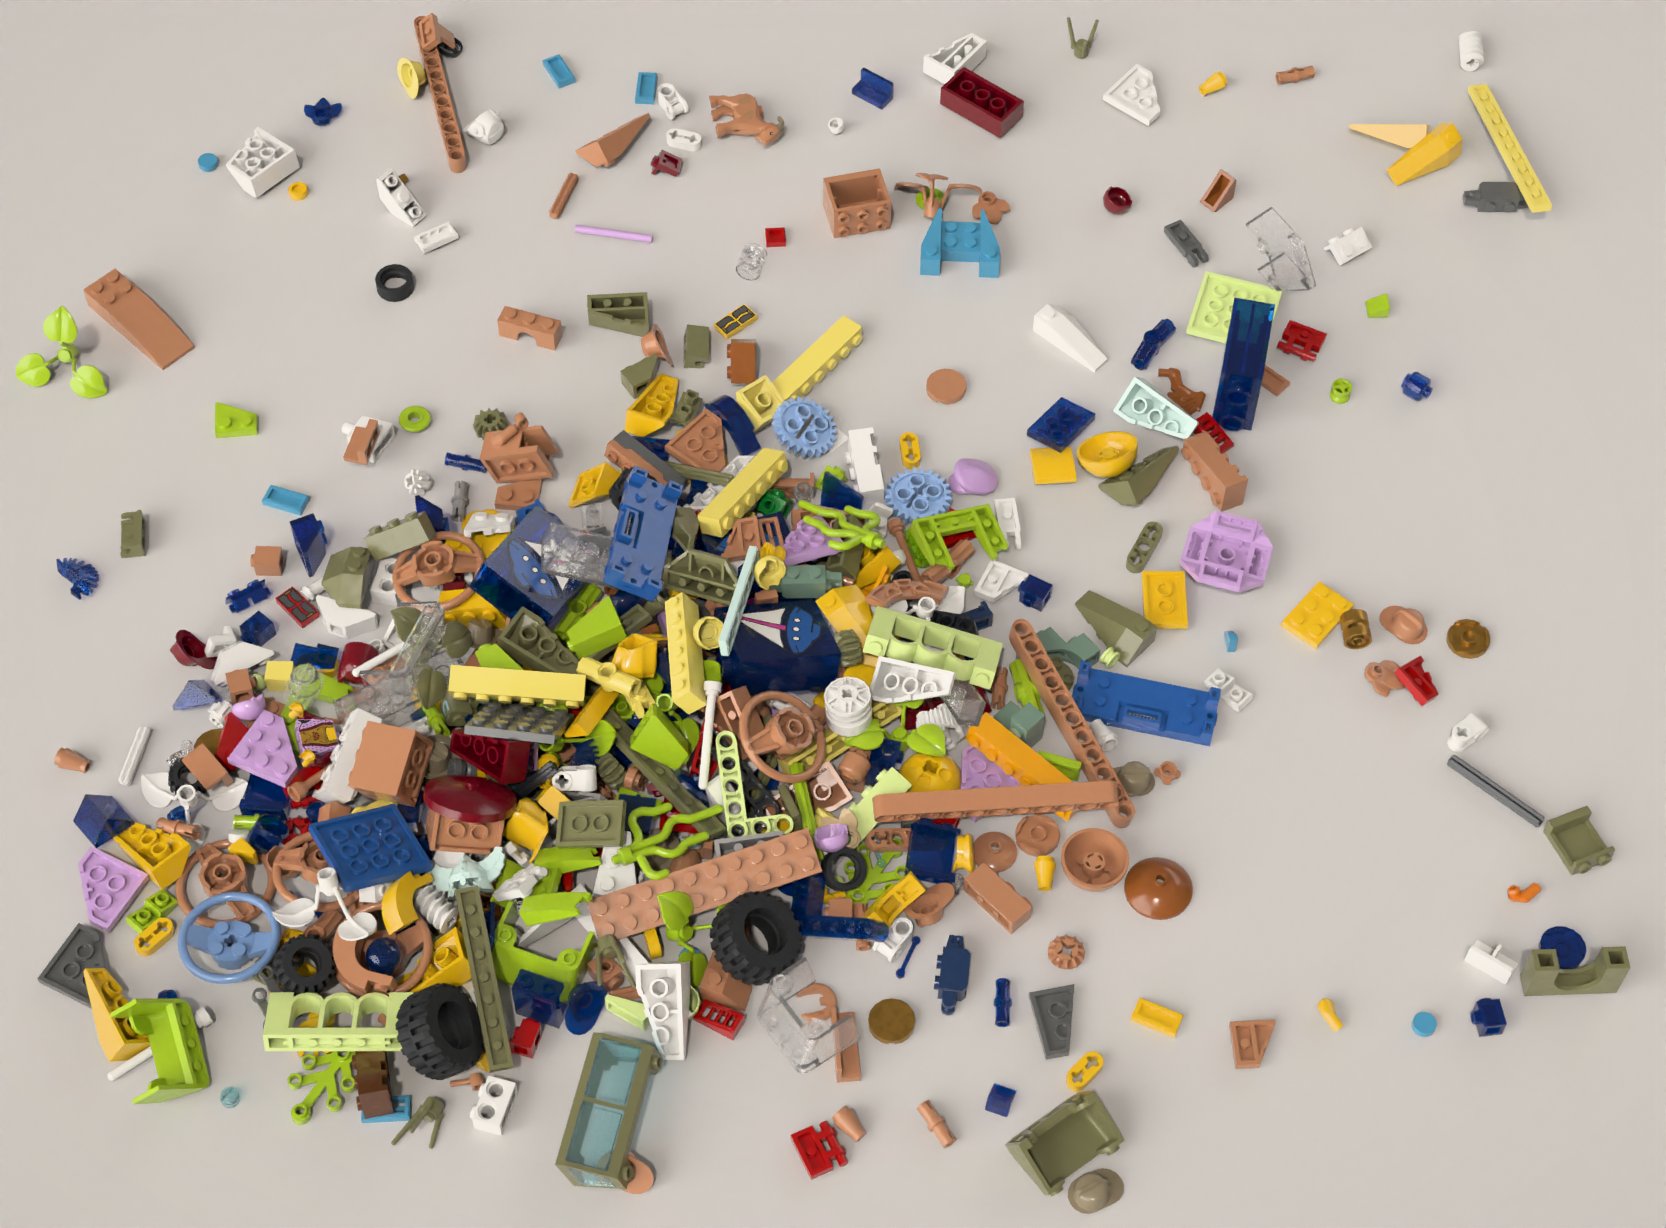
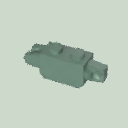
(807, 581)

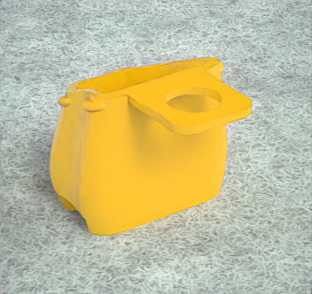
(638, 654)
(527, 826)

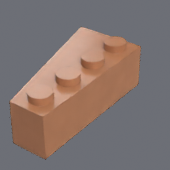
(1215, 472)

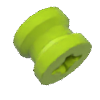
(1341, 391)

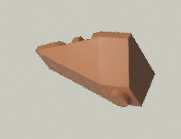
(611, 144)
(824, 789)
(721, 987)

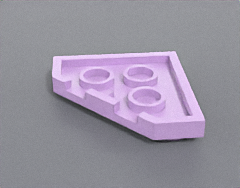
(807, 544)
(266, 751)
(981, 772)
(108, 887)

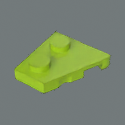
(234, 421)

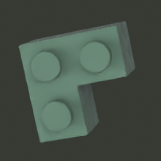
(1023, 722)

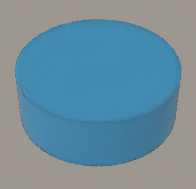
(208, 162)
(1424, 1024)

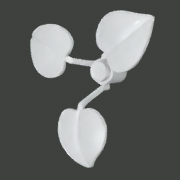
(924, 610)
(224, 798)
(302, 910)

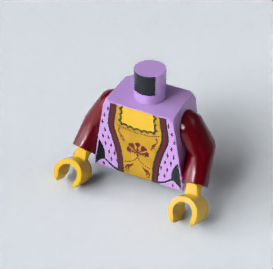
(314, 737)

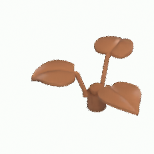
(932, 204)

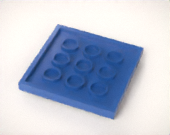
(370, 847)

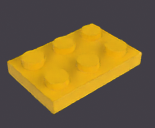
(1165, 599)
(1316, 615)

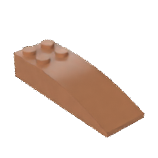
(137, 318)

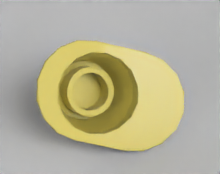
(411, 75)

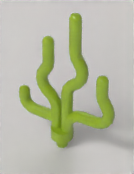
(858, 535)
(643, 848)

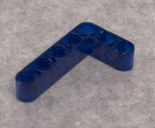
(807, 909)

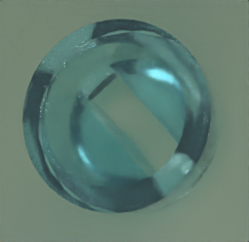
(233, 1098)

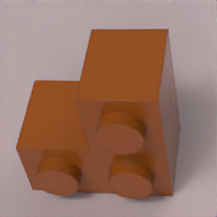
(742, 360)

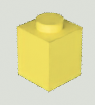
(277, 674)

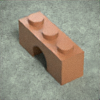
(544, 329)

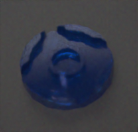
(1568, 945)

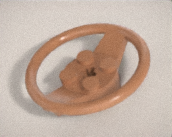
(437, 565)
(785, 733)
(308, 861)
(213, 866)
(409, 941)

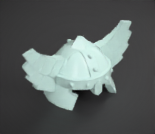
(469, 873)

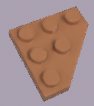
(700, 443)

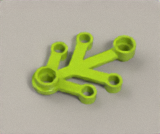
(874, 875)
(323, 1080)

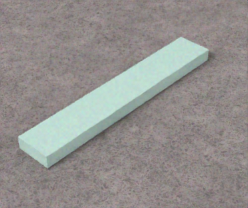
(738, 602)

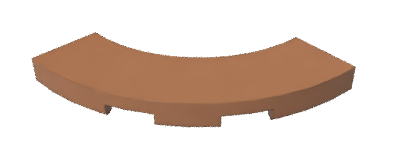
(906, 589)

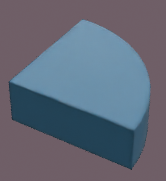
(1231, 641)

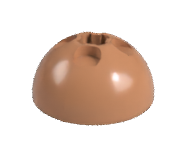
(1094, 859)

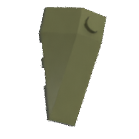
(1140, 478)
(535, 646)

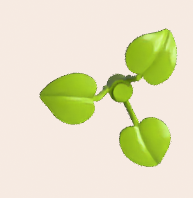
(33, 371)
(688, 726)
(603, 735)
(927, 739)
(675, 911)

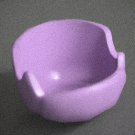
(249, 709)
(831, 837)

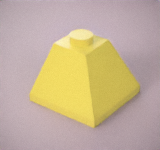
(759, 402)

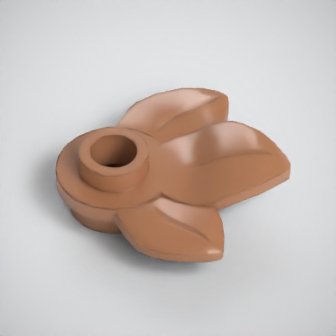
(991, 206)
(1383, 676)

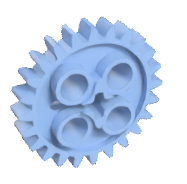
(791, 418)
(917, 495)

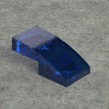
(322, 657)

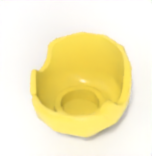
(769, 571)
(707, 632)

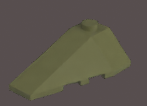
(1117, 626)

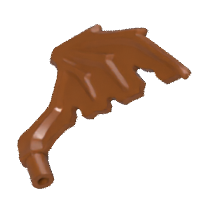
(1183, 396)

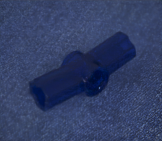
(1151, 343)

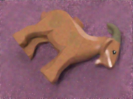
(746, 118)

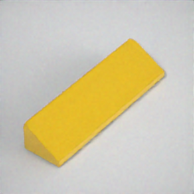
(591, 713)

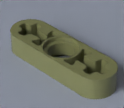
(1144, 555)

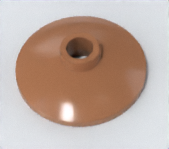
(998, 859)

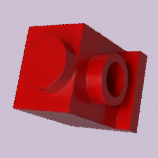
(526, 1038)

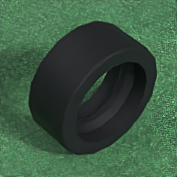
(394, 294)
(859, 865)

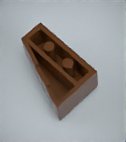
(373, 1083)

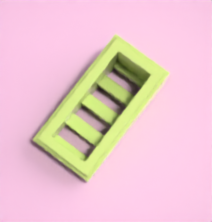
(628, 1010)

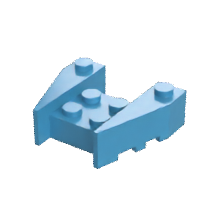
(960, 244)

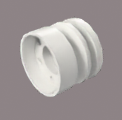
(848, 706)

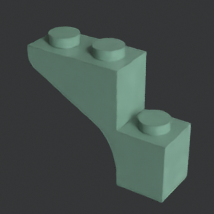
(1073, 651)

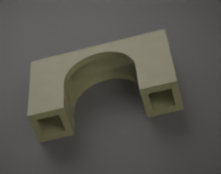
(1604, 975)

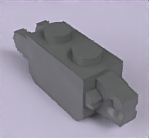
(1495, 197)

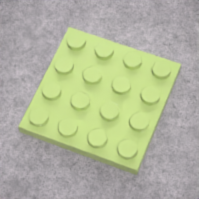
(1215, 303)

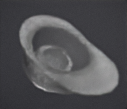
(303, 686)

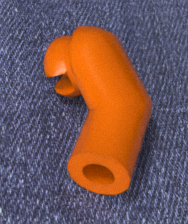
(1523, 896)

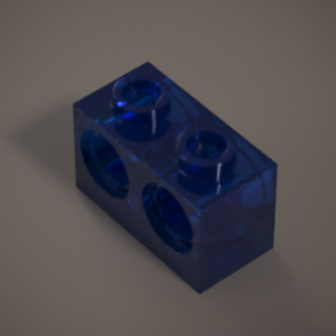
(880, 761)

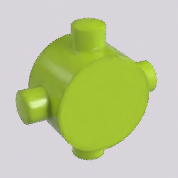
(964, 580)

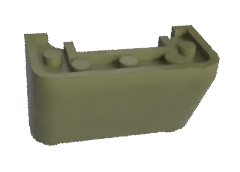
(1065, 1141)

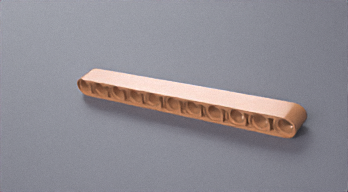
(442, 105)
(1070, 712)
(995, 801)

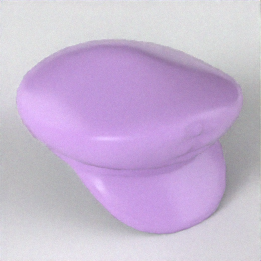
(973, 477)

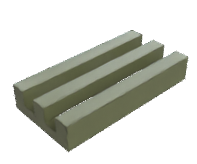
(790, 806)

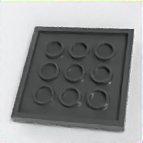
(519, 723)

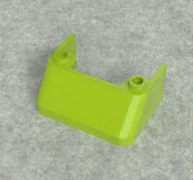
(509, 960)
(173, 1046)

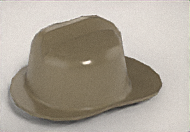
(1135, 778)
(1095, 1190)

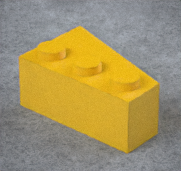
(473, 607)

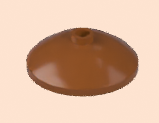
(1154, 898)

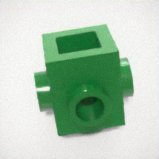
(775, 501)

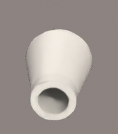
(1105, 737)

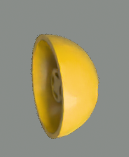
(1108, 453)
(920, 771)

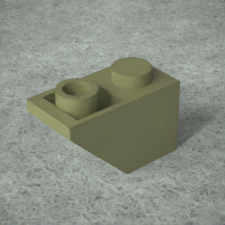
(639, 375)

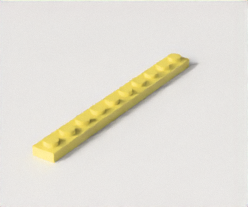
(1509, 148)

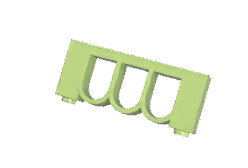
(983, 650)
(285, 1008)

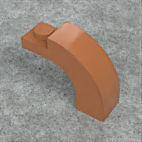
(348, 963)

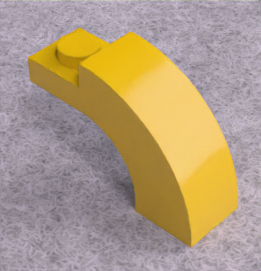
(895, 899)
(398, 903)

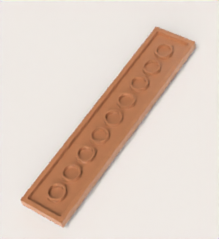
(707, 884)

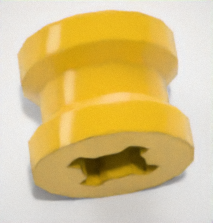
(770, 549)

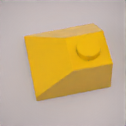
(593, 484)

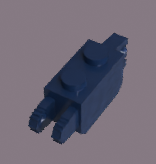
(953, 974)

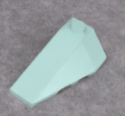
(1153, 409)

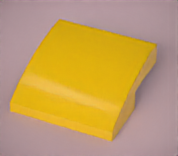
(1052, 466)

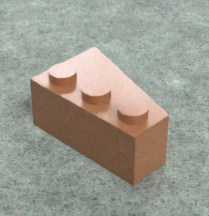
(728, 713)

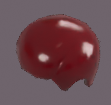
(1117, 200)

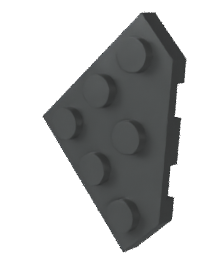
(66, 968)

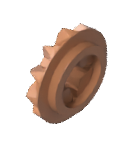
(1064, 960)

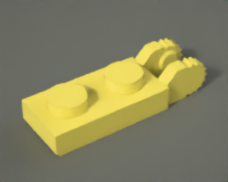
(641, 701)

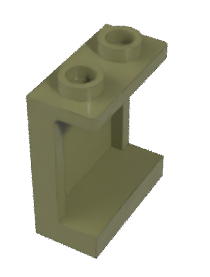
(1578, 841)

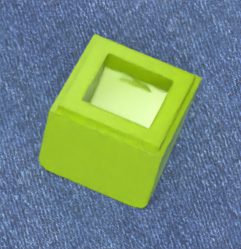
(1378, 306)

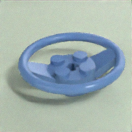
(217, 940)

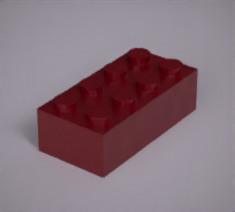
(981, 102)

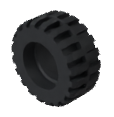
(735, 950)
(440, 1031)

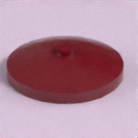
(469, 798)

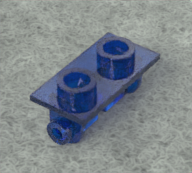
(239, 598)

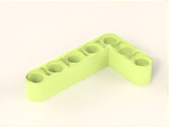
(737, 797)

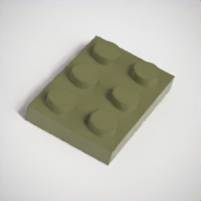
(591, 824)

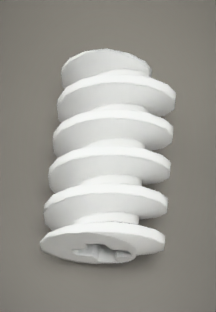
(1471, 50)
(435, 909)

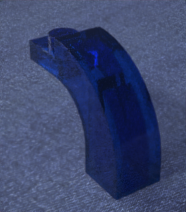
(736, 423)

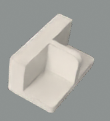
(1491, 961)

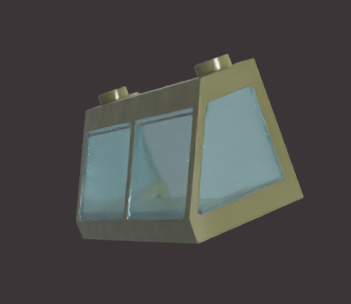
(606, 1112)

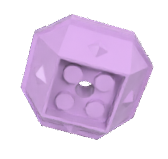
(1232, 538)

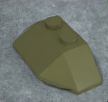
(349, 576)
(702, 576)

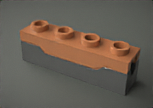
(629, 452)

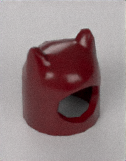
(353, 656)

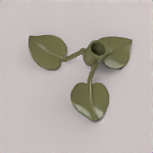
(457, 642)

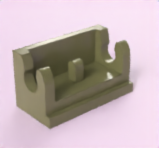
(696, 346)
(132, 535)

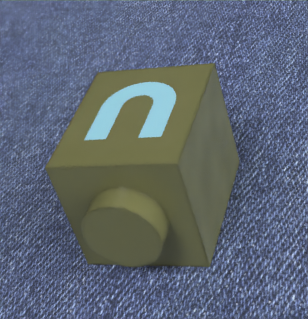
(455, 710)

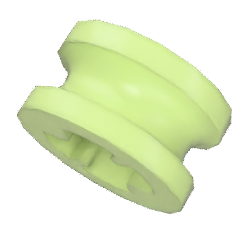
(1110, 657)

